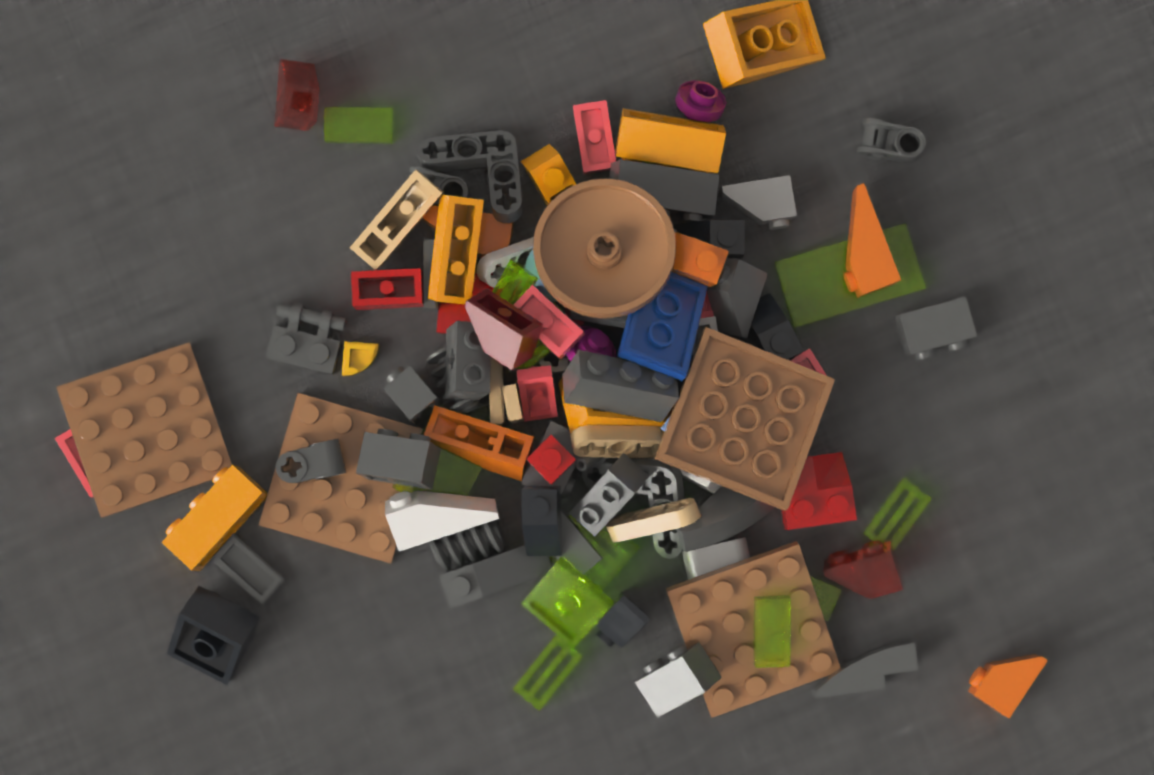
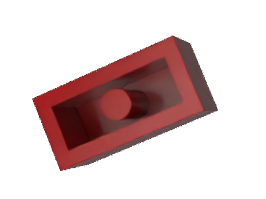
(387, 289)

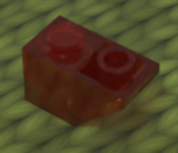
(297, 95)
(866, 571)

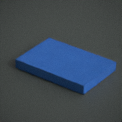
(666, 328)

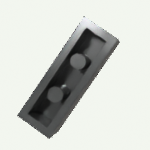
(676, 189)
(618, 386)

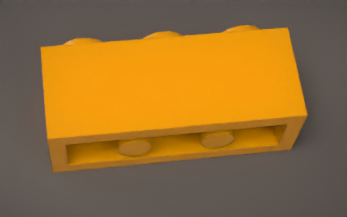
(670, 141)
(455, 249)
(214, 517)

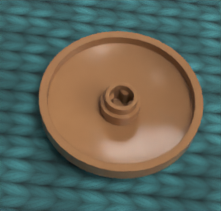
(604, 248)

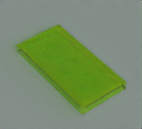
(816, 284)

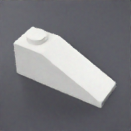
(433, 515)

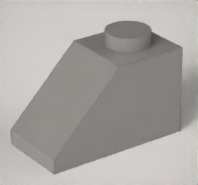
(763, 201)

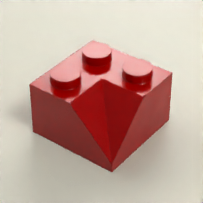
(821, 494)

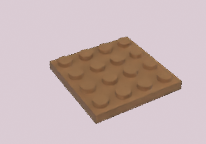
(745, 419)
(144, 429)
(339, 509)
(720, 616)

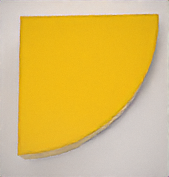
(358, 357)

